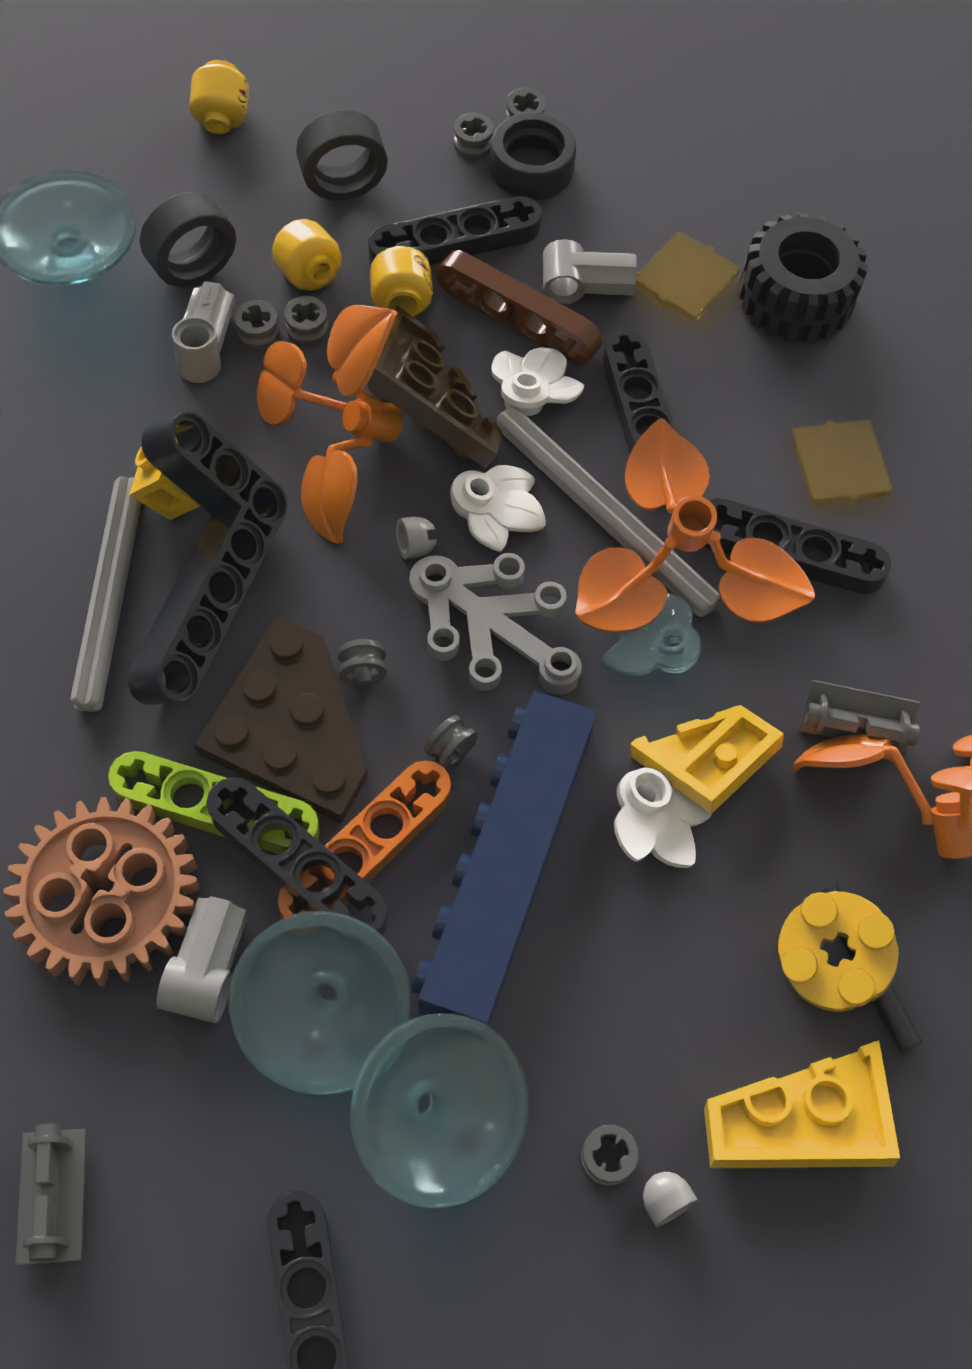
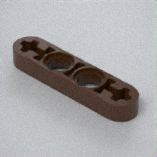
(561, 328)

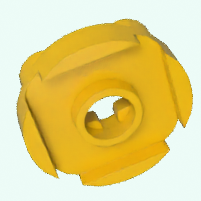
(868, 934)

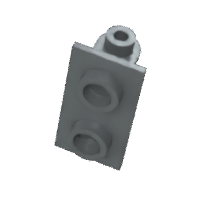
(846, 710)
(51, 1195)

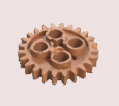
(57, 869)

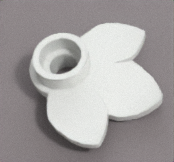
(534, 379)
(502, 504)
(659, 821)

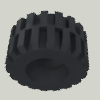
(802, 277)

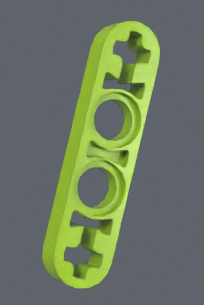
(197, 816)

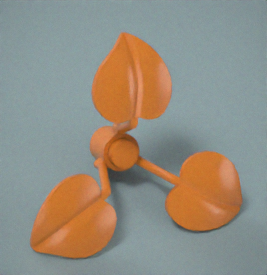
(353, 352)
(623, 595)
(952, 811)

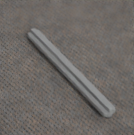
(606, 509)

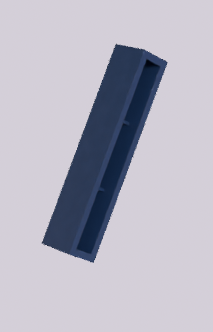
(507, 862)

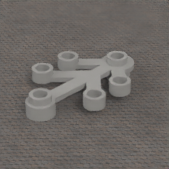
(491, 615)

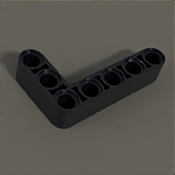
(243, 522)

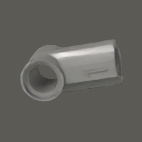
(572, 272)
(202, 332)
(200, 976)

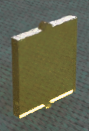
(686, 276)
(840, 462)

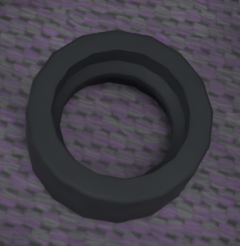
(532, 131)
(331, 132)
(171, 222)

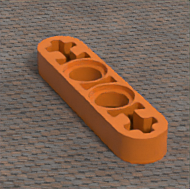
(372, 850)

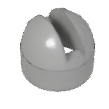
(413, 537)
(667, 1197)

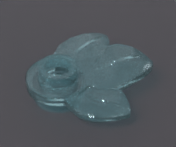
(648, 647)

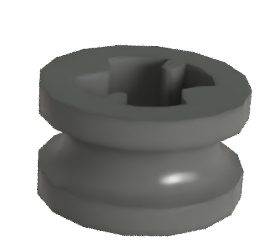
(524, 98)
(464, 129)
(305, 309)
(257, 311)
(362, 662)
(450, 742)
(624, 1166)

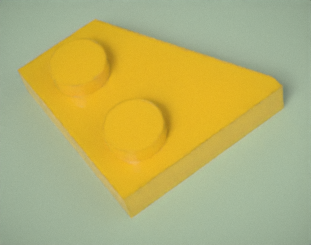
(712, 755)

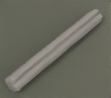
(106, 599)

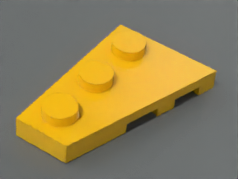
(812, 1118)

